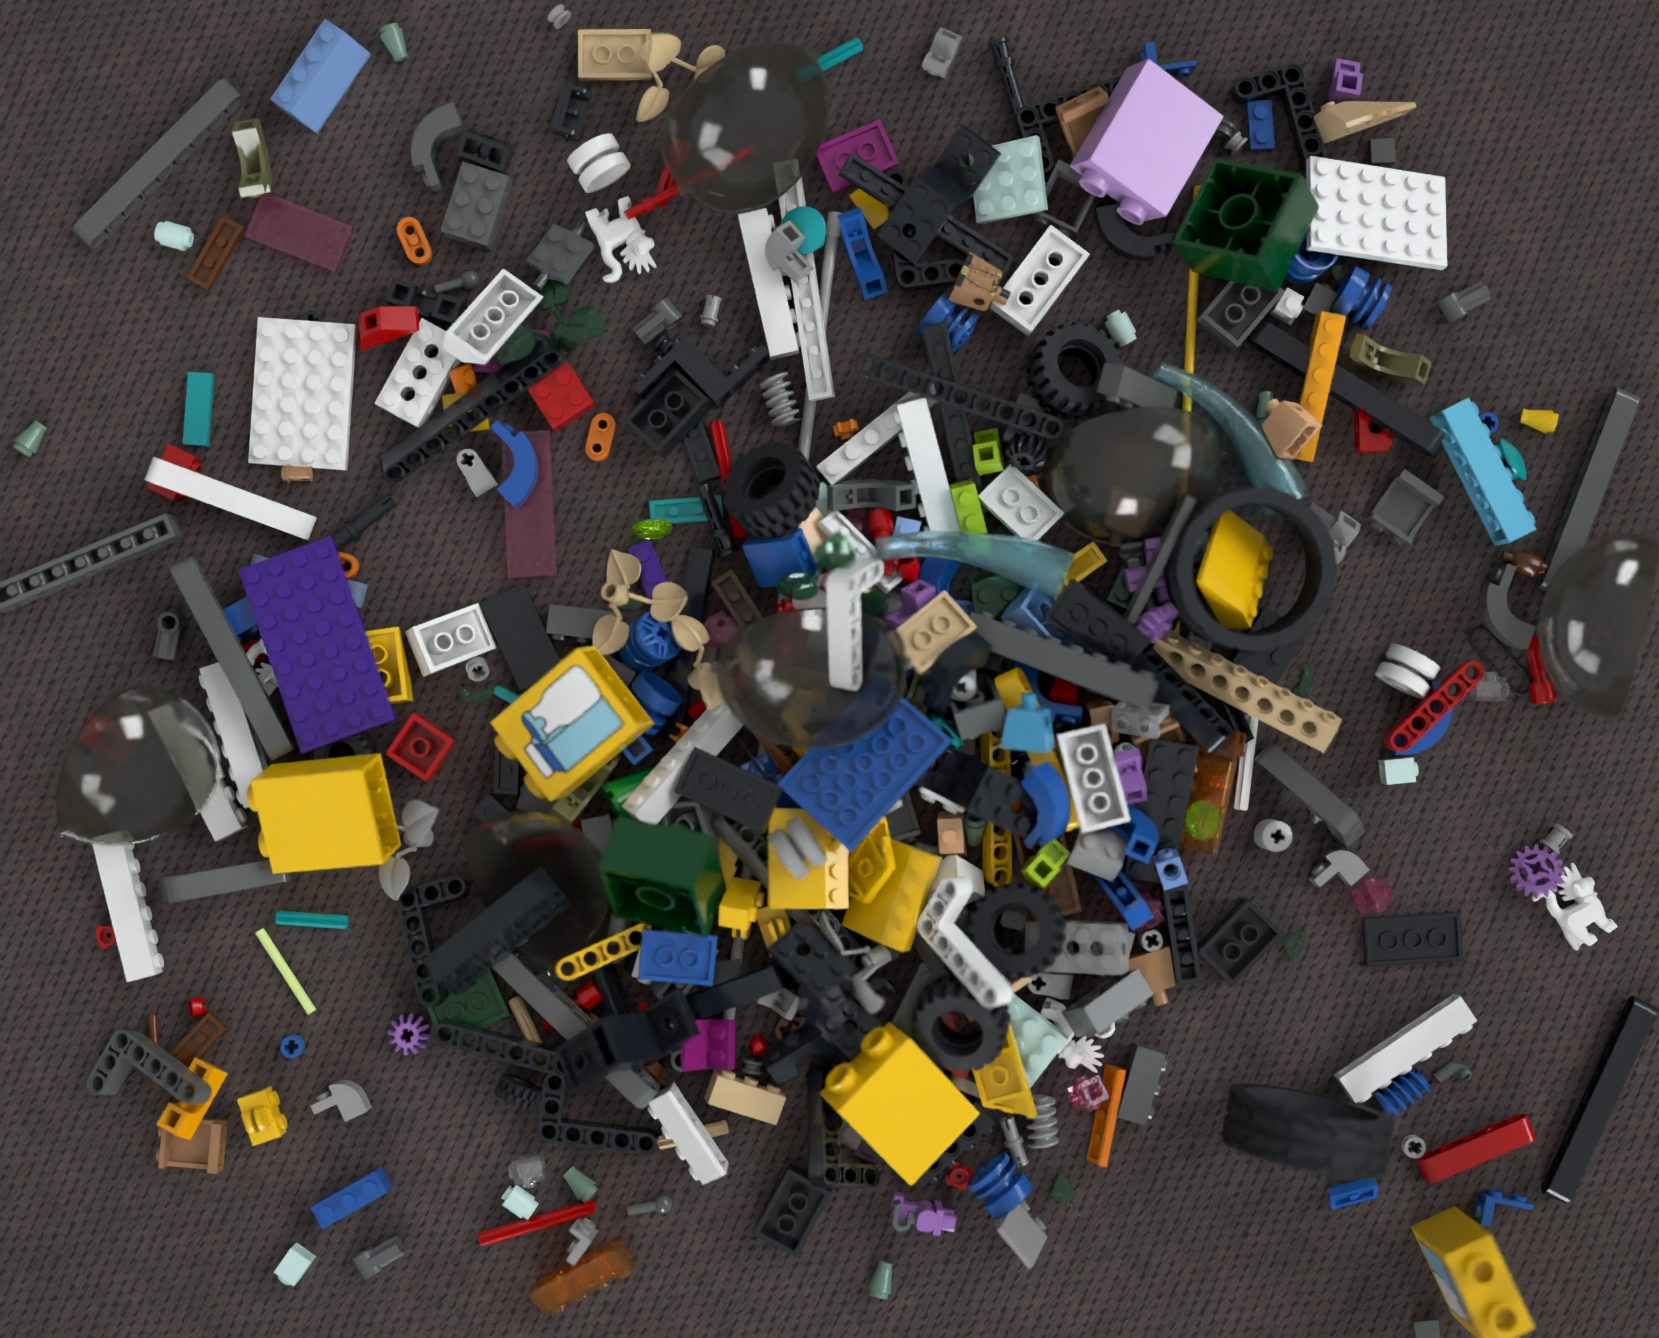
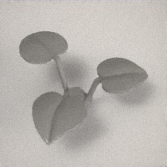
(395, 870)
(871, 960)

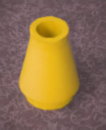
(1540, 419)

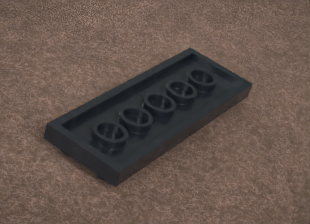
(1168, 781)

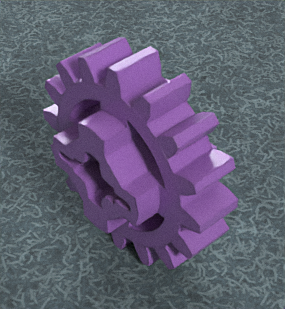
(1157, 621)
(1545, 876)

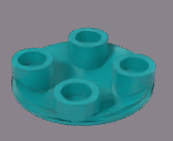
(810, 224)
(1513, 458)
(947, 728)

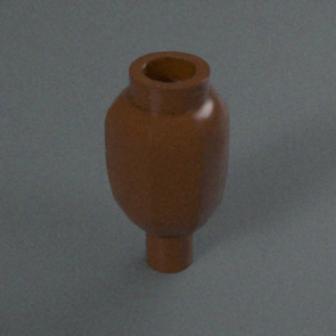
(1526, 562)

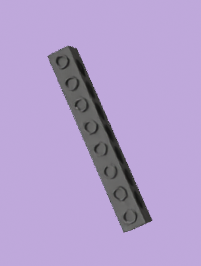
(89, 561)

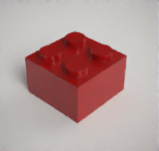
(561, 397)
(421, 746)

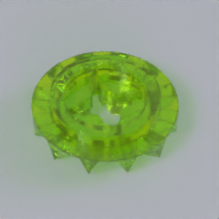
(652, 528)
(1194, 818)

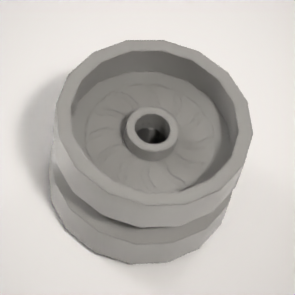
(797, 848)

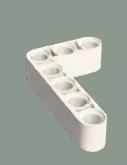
(845, 620)
(955, 949)

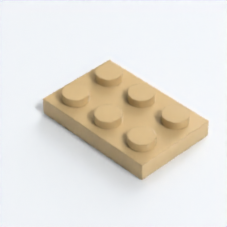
(612, 54)
(934, 630)

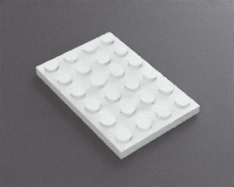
(1377, 213)
(302, 393)

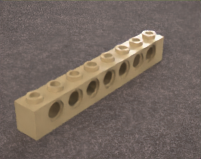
(1251, 700)

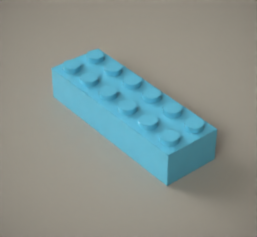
(1483, 473)

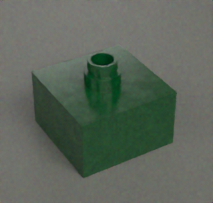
(1246, 223)
(663, 876)

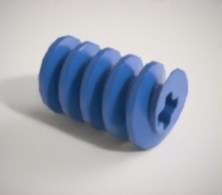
(1403, 1092)

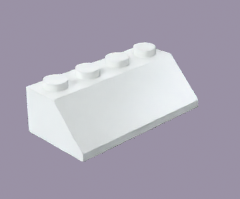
(490, 319)
(1093, 778)
(688, 1134)

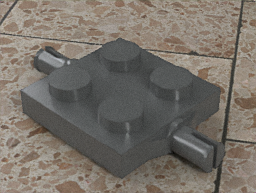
(560, 254)

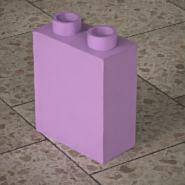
(1145, 142)

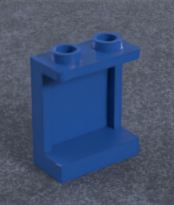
(779, 556)

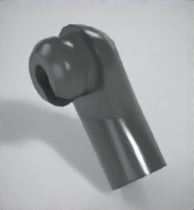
(1453, 1069)

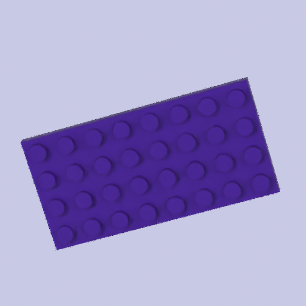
(317, 644)

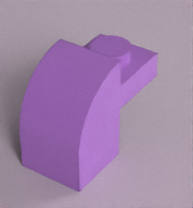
(1345, 81)
(914, 598)
(1130, 774)

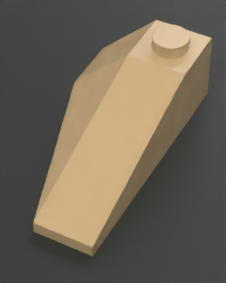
(1353, 116)

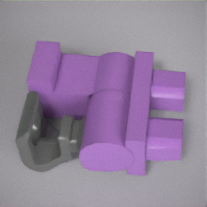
(1134, 571)
(923, 1214)

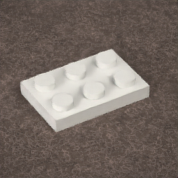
(1020, 505)

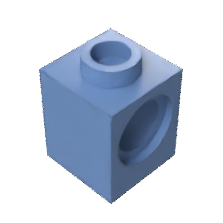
(1172, 877)

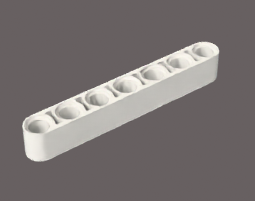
(230, 498)

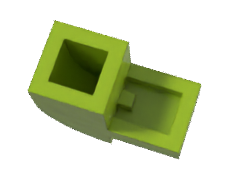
(988, 452)
(1045, 863)

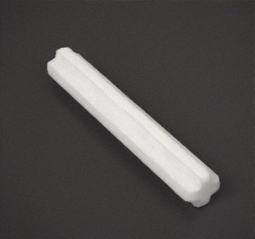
(1245, 768)

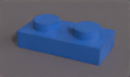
(1260, 125)
(1351, 1193)

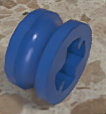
(1491, 419)
(298, 1051)

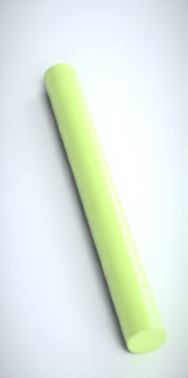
(285, 971)

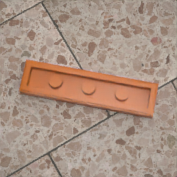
(1106, 1116)

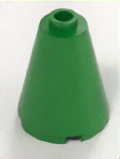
(619, 790)

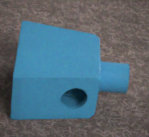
(1028, 726)

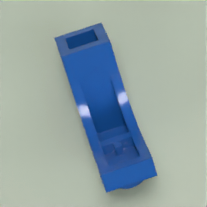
(861, 254)
(526, 466)
(939, 572)
(1065, 713)
(1432, 736)
(1051, 801)
(1139, 835)

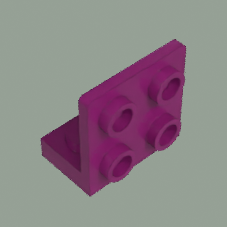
(711, 1048)

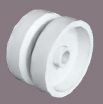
(598, 163)
(1407, 670)

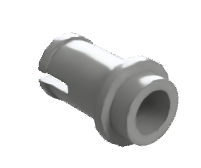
(710, 311)

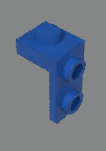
(1180, 69)
(1484, 1207)

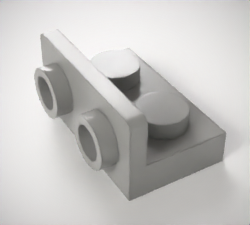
(1137, 721)
(585, 1232)

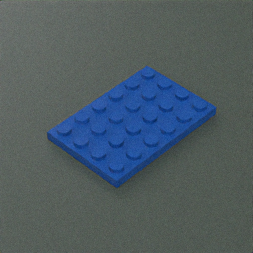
(860, 781)

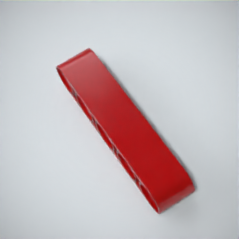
(1445, 703)
(1476, 1148)

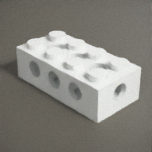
(1036, 264)
(405, 376)

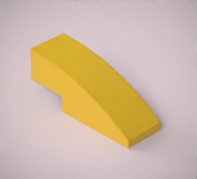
(1084, 563)

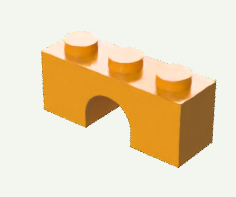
(184, 1118)

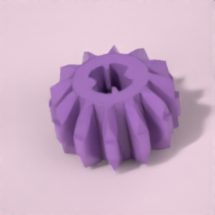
(401, 1027)

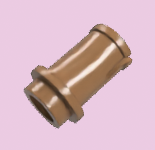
(297, 474)

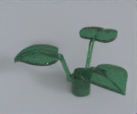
(583, 325)
(831, 554)

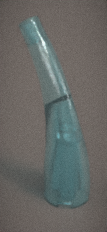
(1244, 431)
(1012, 557)

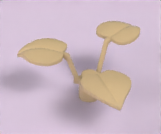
(657, 54)
(623, 570)
(692, 636)

